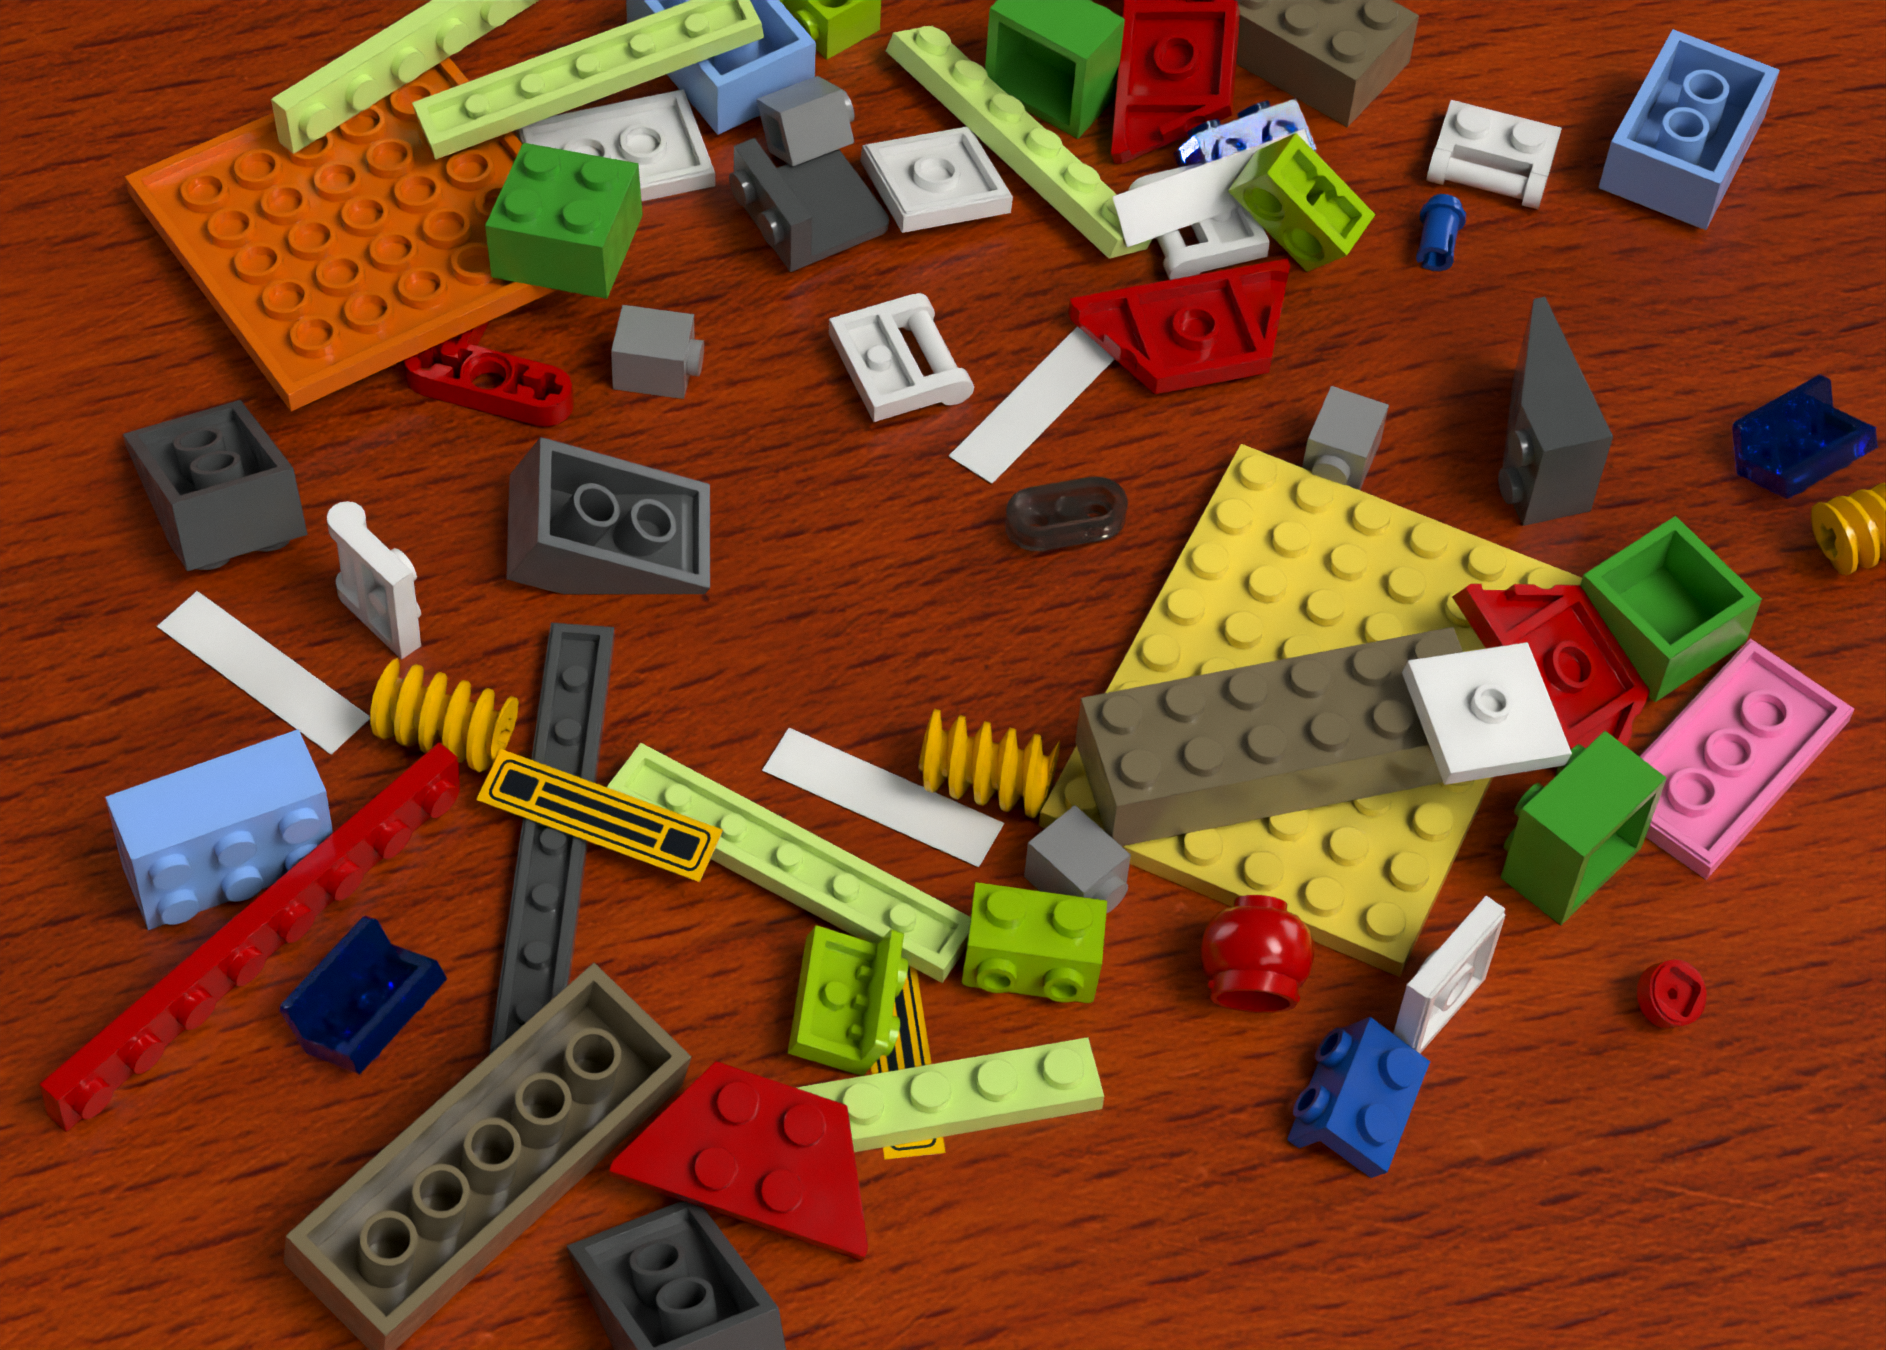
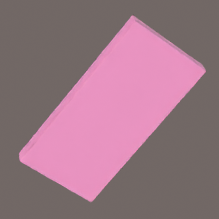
(1737, 754)

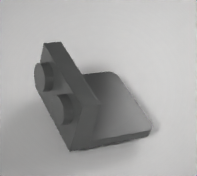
(806, 207)

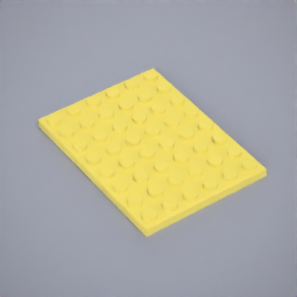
(1288, 573)

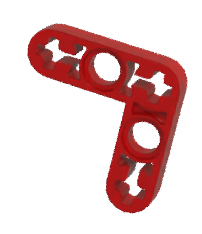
(467, 360)

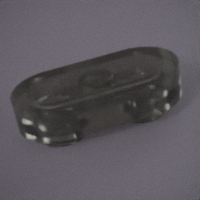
(1064, 512)

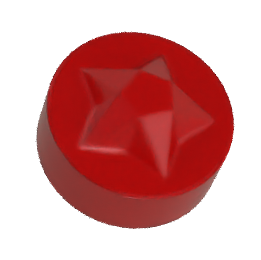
(1671, 994)

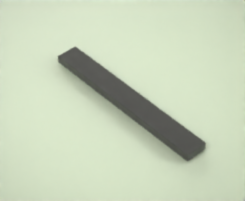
(548, 860)

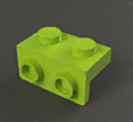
(1035, 943)
(847, 999)

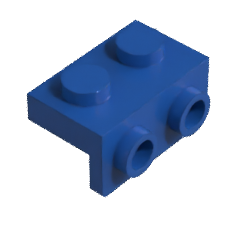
(1360, 1095)

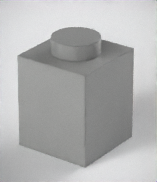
(806, 120)
(655, 352)
(1345, 437)
(1078, 860)

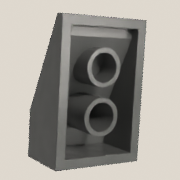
(1553, 429)
(217, 485)
(605, 525)
(675, 1285)

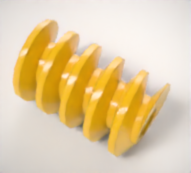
(1852, 529)
(432, 716)
(987, 765)

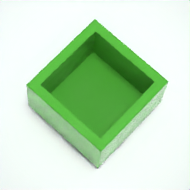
(1056, 58)
(564, 220)
(1671, 605)
(1581, 826)

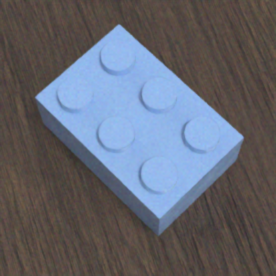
(728, 84)
(1688, 129)
(219, 828)

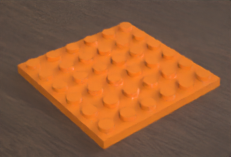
(343, 248)

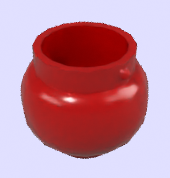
(1256, 955)

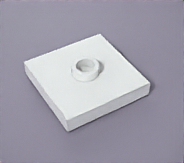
(936, 179)
(1486, 713)
(1449, 976)

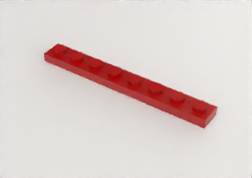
(241, 947)

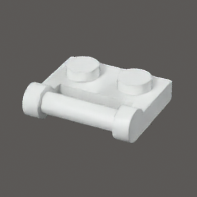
(1494, 152)
(1223, 239)
(884, 365)
(375, 580)

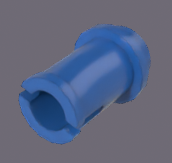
(1441, 221)

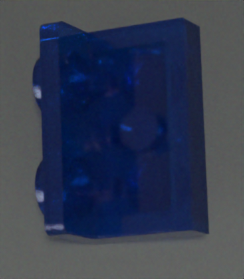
(1254, 127)
(1799, 439)
(360, 997)

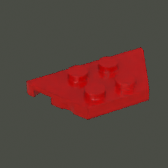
(1173, 71)
(1190, 326)
(1575, 652)
(756, 1157)

